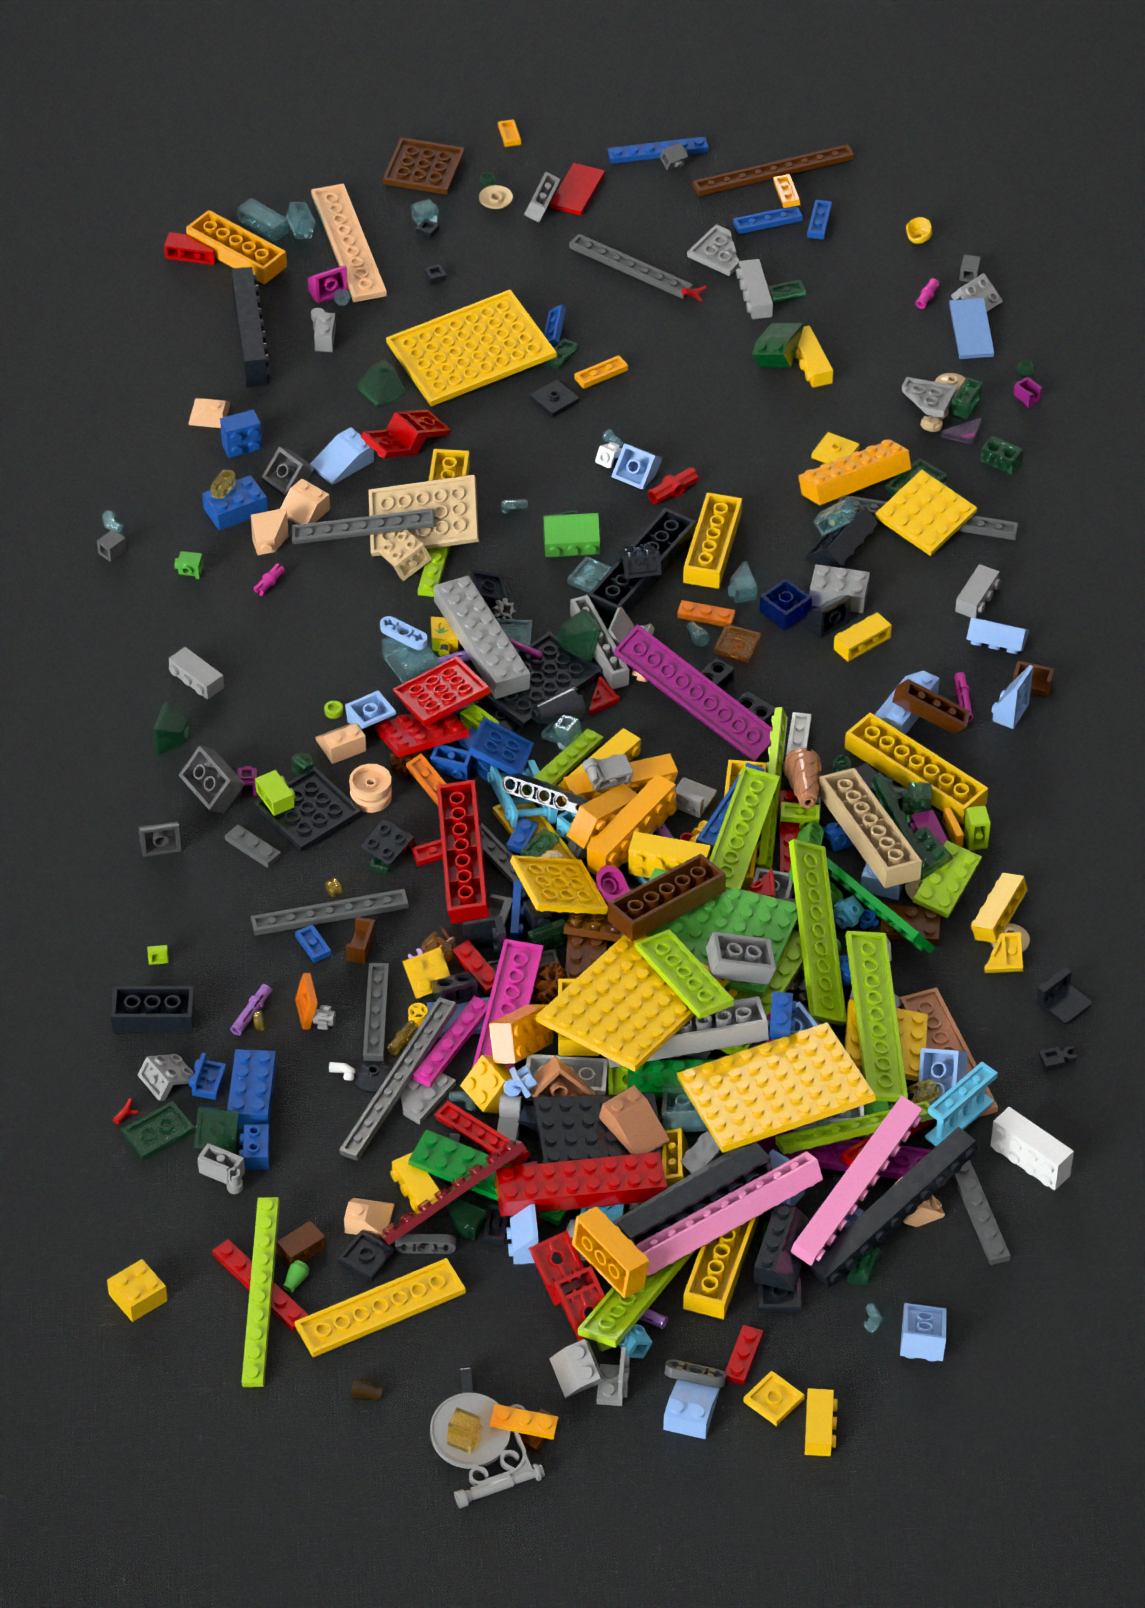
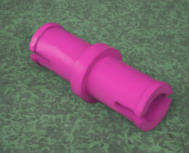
(927, 293)
(269, 579)

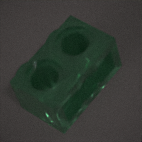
(966, 398)
(1001, 454)
(917, 798)

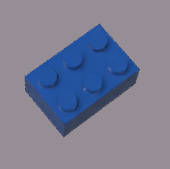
(238, 505)

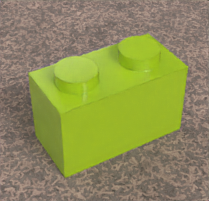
(275, 792)
(977, 828)

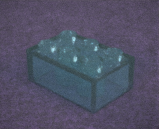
(407, 661)

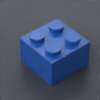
(241, 433)

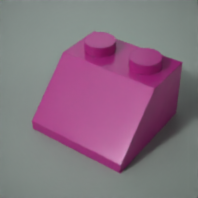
(325, 284)

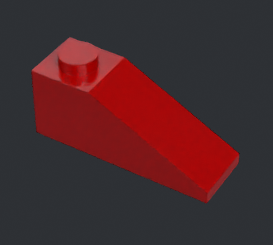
(186, 248)

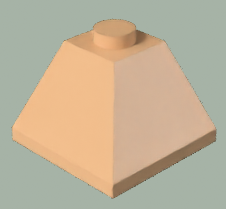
(208, 412)
(269, 530)
(367, 1216)

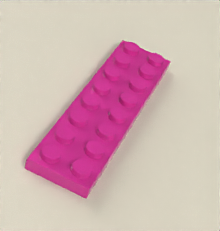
(511, 987)

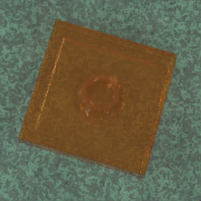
(737, 643)

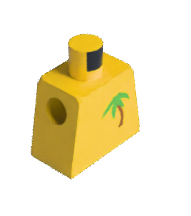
(443, 637)

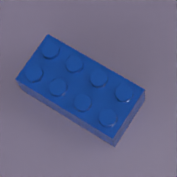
(252, 1086)

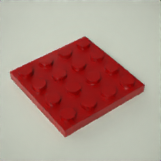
(441, 691)
(408, 735)

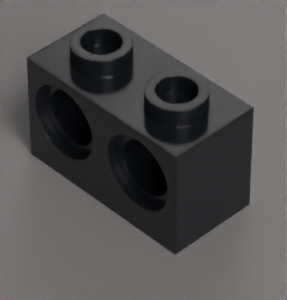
(719, 673)
(758, 707)
(456, 988)

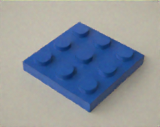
(500, 747)

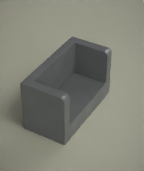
(501, 907)

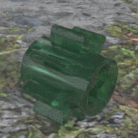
(301, 763)

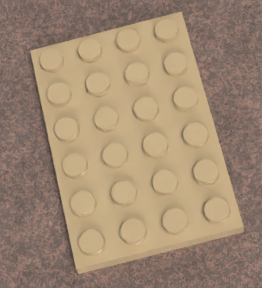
(453, 505)

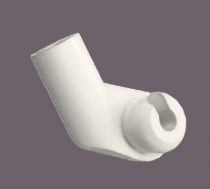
(342, 1068)

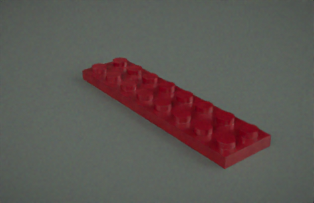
(459, 1186)

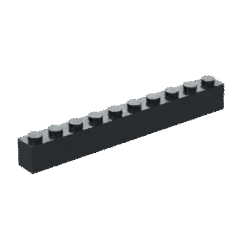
(894, 1206)

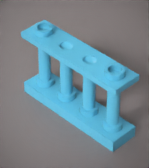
(508, 803)
(961, 1103)

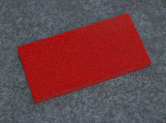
(577, 189)

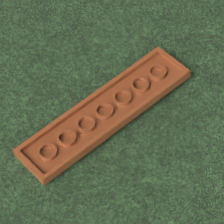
(941, 1028)

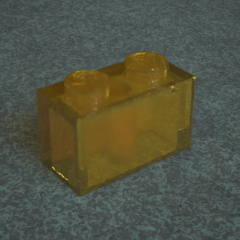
(464, 1430)

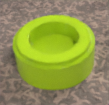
(333, 709)

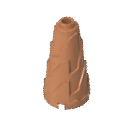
(803, 773)

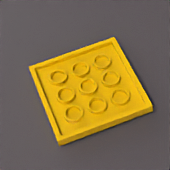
(926, 512)
(559, 885)
(912, 1037)

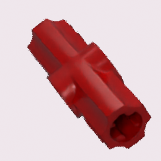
(673, 485)

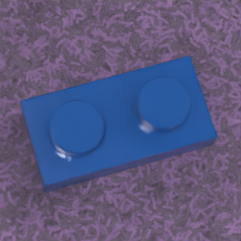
(522, 835)
(313, 943)

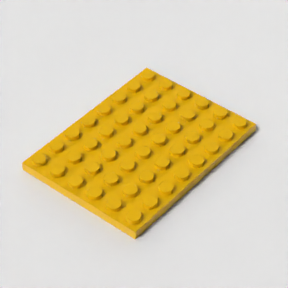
(470, 347)
(619, 1007)
(775, 1087)

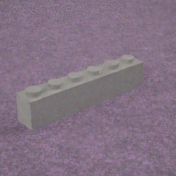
(614, 669)

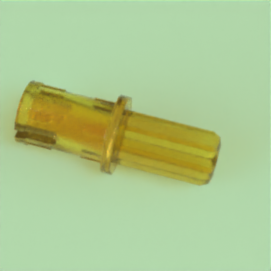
(402, 1037)

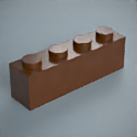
(931, 706)

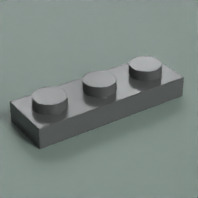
(253, 846)

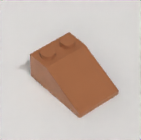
(559, 1080)
(633, 1122)

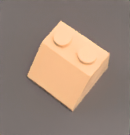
(306, 503)
(342, 742)

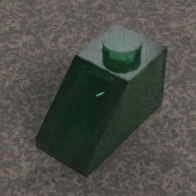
(467, 1218)

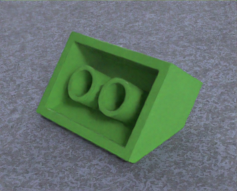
(571, 535)

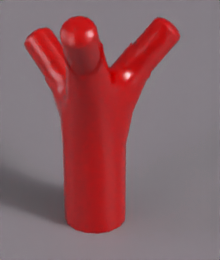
(693, 292)
(125, 1112)

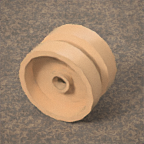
(371, 787)

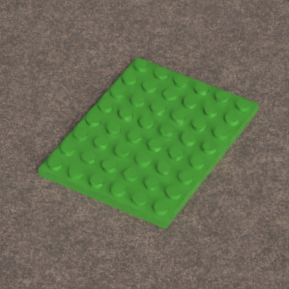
(738, 914)

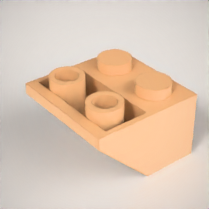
(925, 1213)

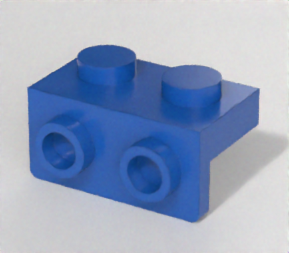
(836, 836)
(207, 1078)

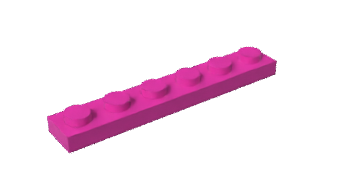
(451, 1042)

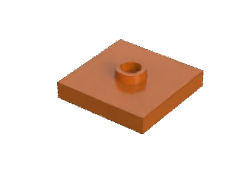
(306, 1001)

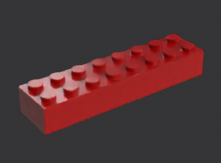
(462, 851)
(580, 1183)

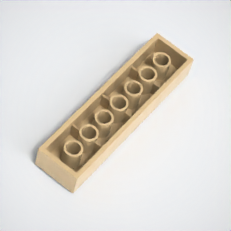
(870, 828)

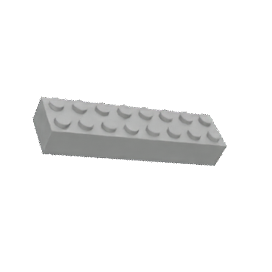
(482, 637)
(732, 1026)

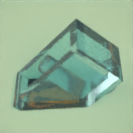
(743, 585)

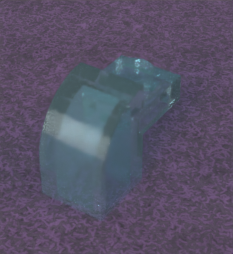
(563, 732)

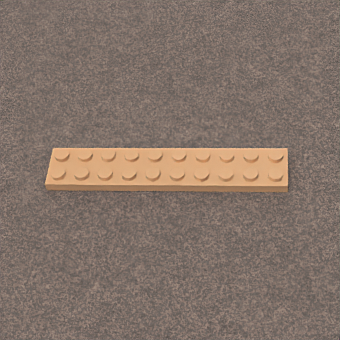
(348, 242)

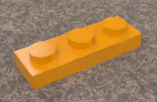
(786, 191)
(601, 372)
(523, 1421)

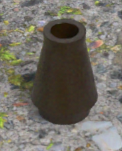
(365, 1390)

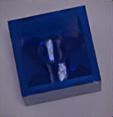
(785, 604)

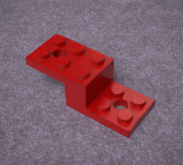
(405, 433)
(568, 1281)

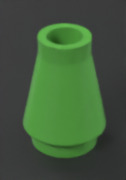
(296, 1274)

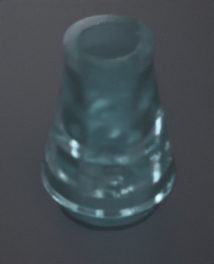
(698, 635)

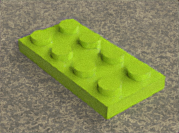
(945, 886)

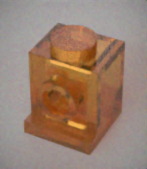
(435, 941)

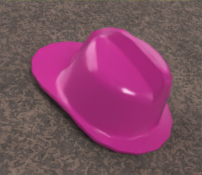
(611, 883)

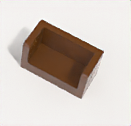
(1041, 678)
(362, 941)
(301, 1244)

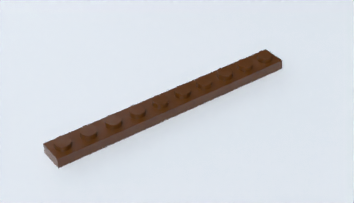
(769, 170)

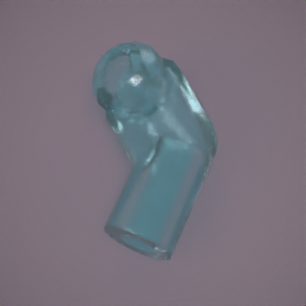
(506, 505)
(108, 520)

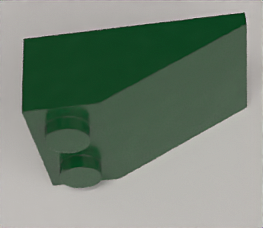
(777, 345)

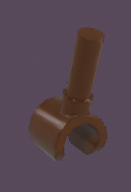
(450, 939)

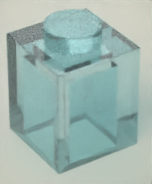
(424, 210)

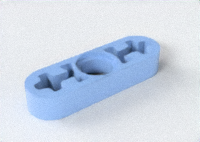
(414, 638)

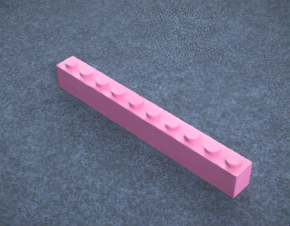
(856, 1180)
(730, 1211)

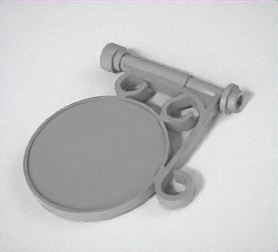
(491, 1447)

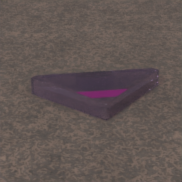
(964, 432)

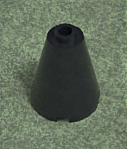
(562, 703)

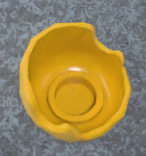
(919, 230)

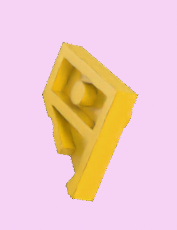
(1006, 954)

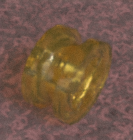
(333, 887)

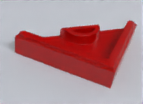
(603, 697)
(764, 885)

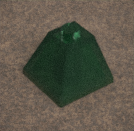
(381, 384)
(580, 635)
(169, 730)

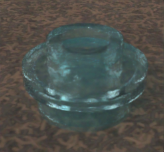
(341, 297)

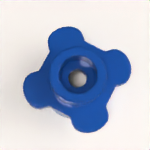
(868, 914)

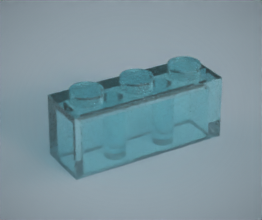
(263, 219)

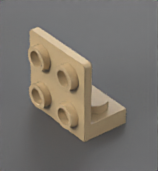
(405, 554)

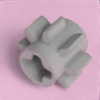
(507, 611)
(324, 1017)

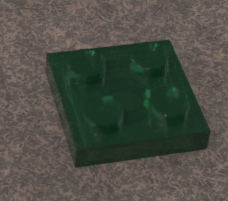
(217, 1128)

